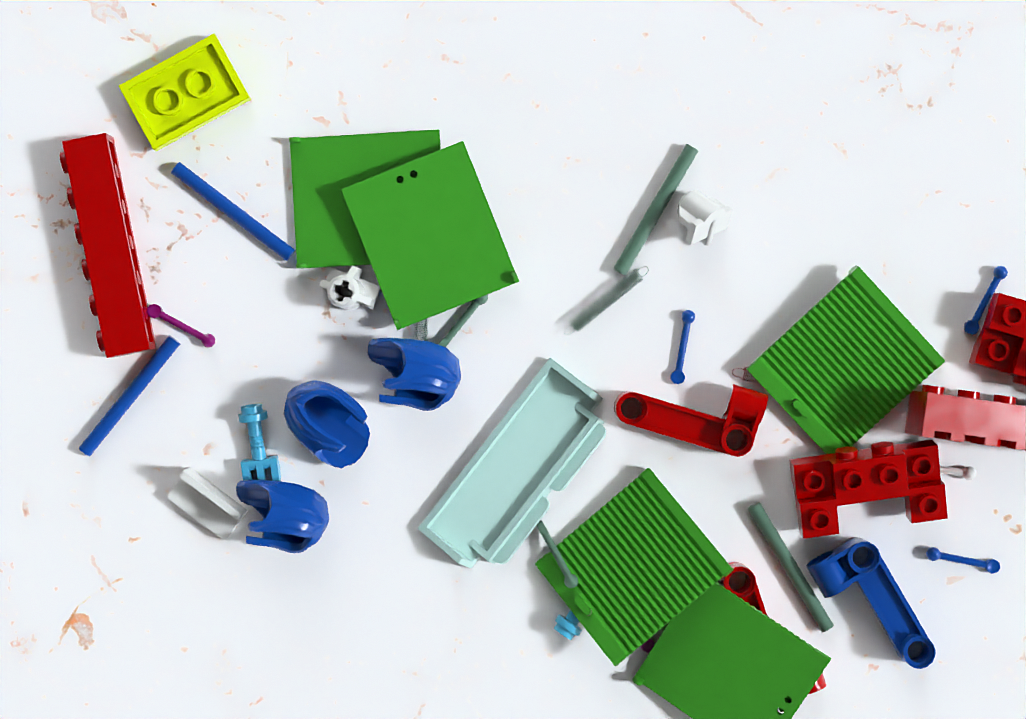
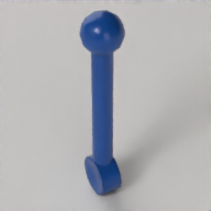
(972, 326)
(677, 375)
(990, 565)

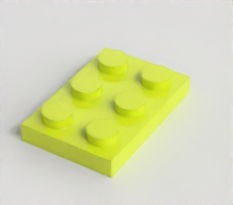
(184, 92)

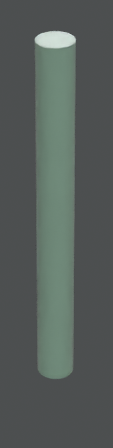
(656, 209)
(790, 567)

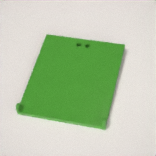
(324, 167)
(430, 235)
(845, 363)
(634, 566)
(730, 662)

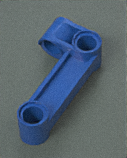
(837, 571)

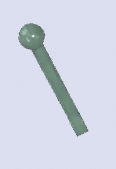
(467, 314)
(570, 579)

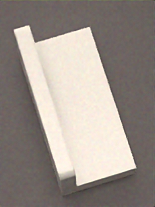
(207, 503)

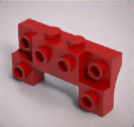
(1003, 338)
(866, 476)

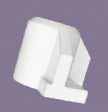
(702, 216)
(348, 290)

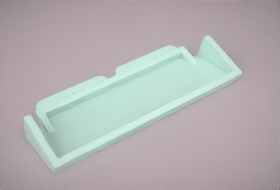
(524, 458)

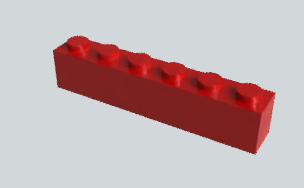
(108, 245)

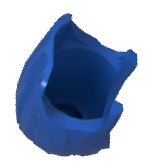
(422, 372)
(327, 422)
(290, 512)

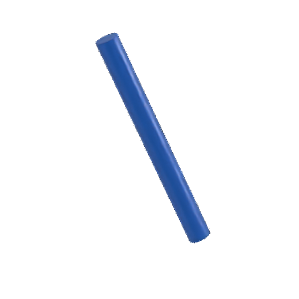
(233, 211)
(129, 395)

